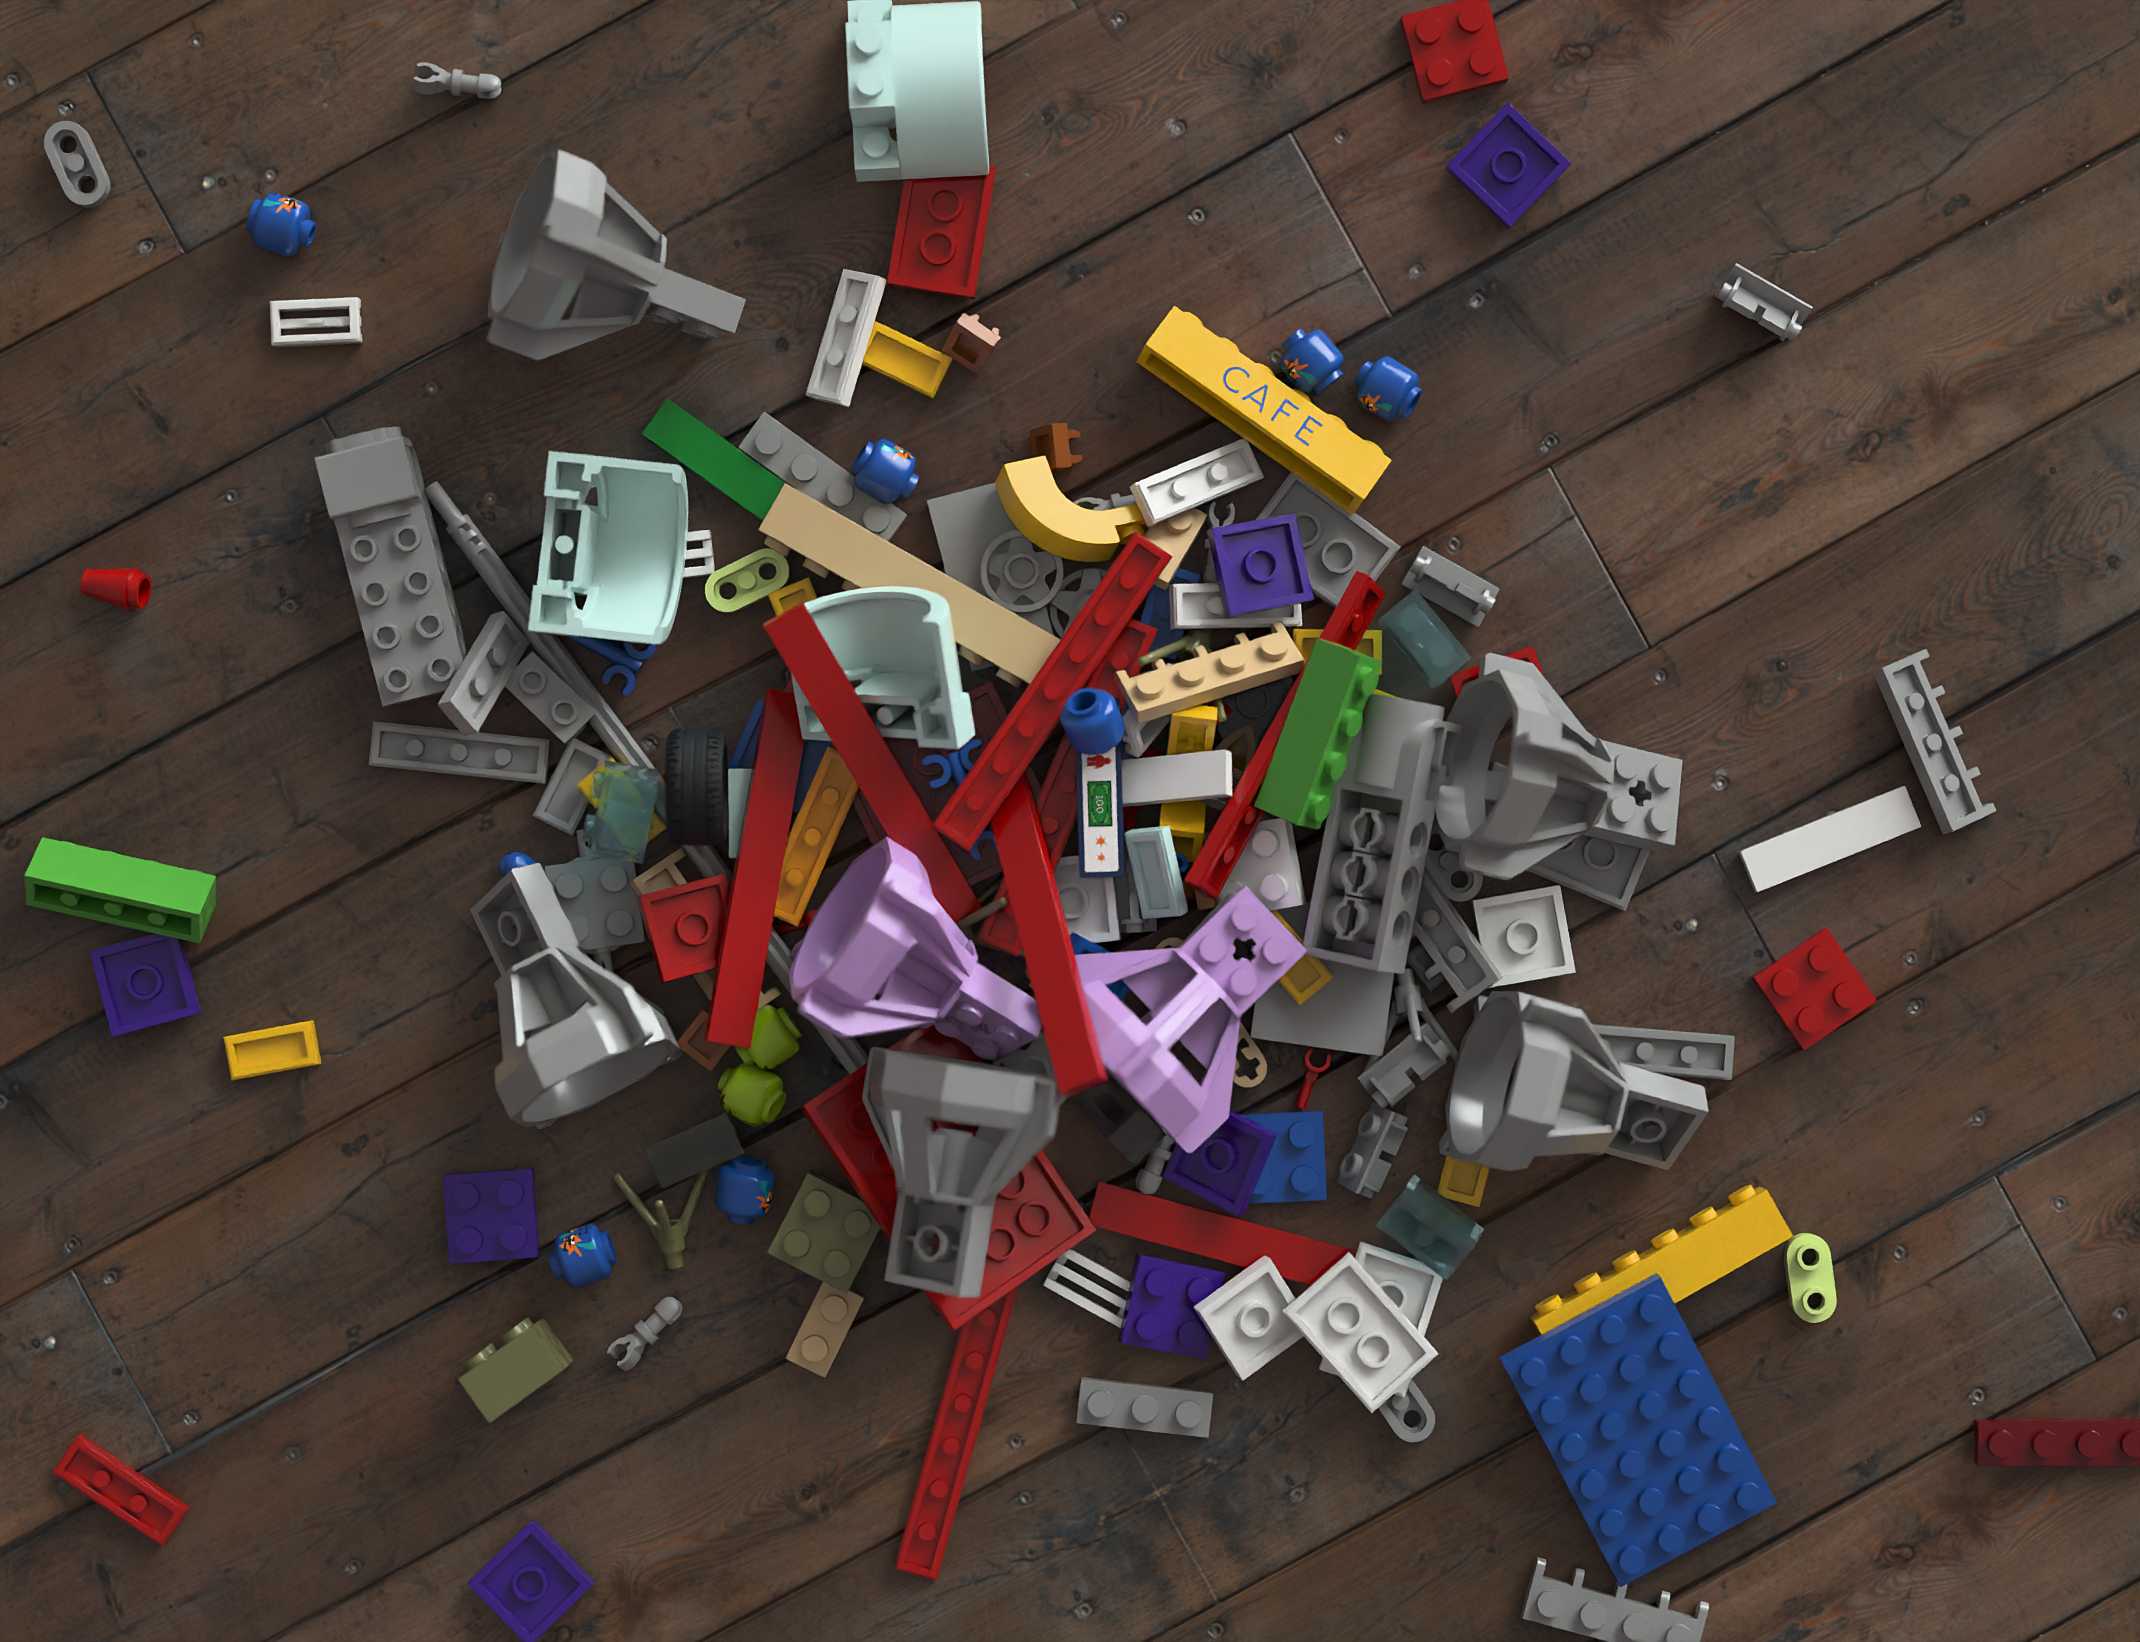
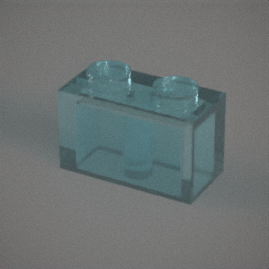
(1424, 639)
(622, 811)
(1430, 1227)

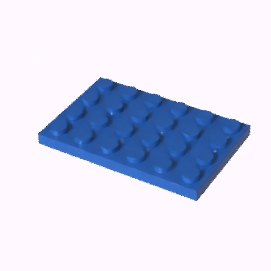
(1638, 1429)

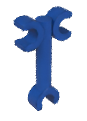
(625, 659)
(957, 766)

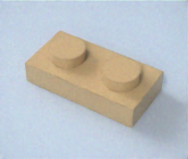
(1176, 538)
(824, 1329)

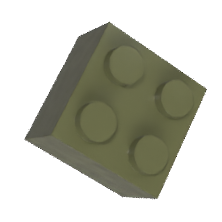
(826, 1232)
(515, 1370)

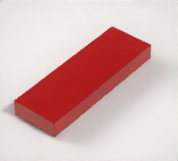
(121, 1490)

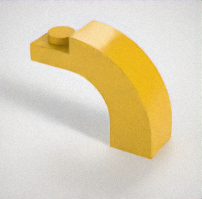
(1056, 522)
(1189, 732)

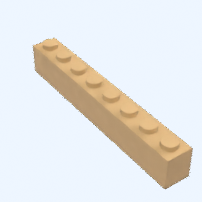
(869, 561)

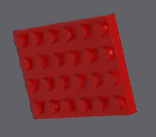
(1031, 1216)

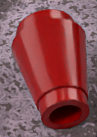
(119, 587)

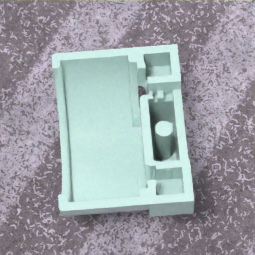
(926, 78)
(617, 554)
(906, 663)

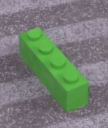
(1318, 734)
(120, 890)

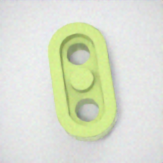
(747, 579)
(1811, 1278)

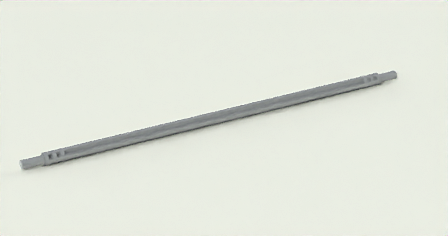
(605, 723)

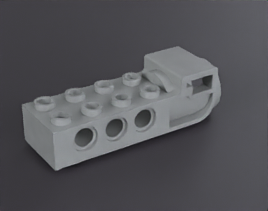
(393, 563)
(1380, 834)

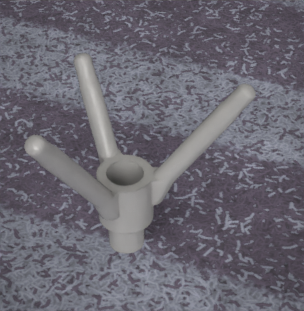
(1410, 1004)

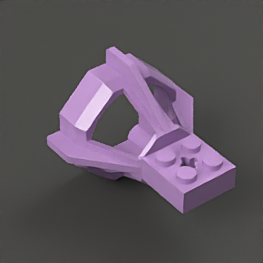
(895, 940)
(1192, 997)

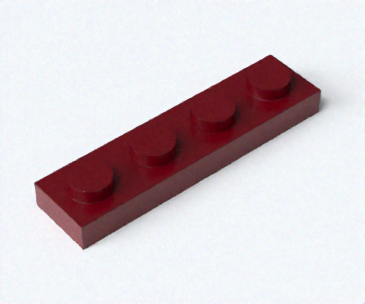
(2057, 1442)

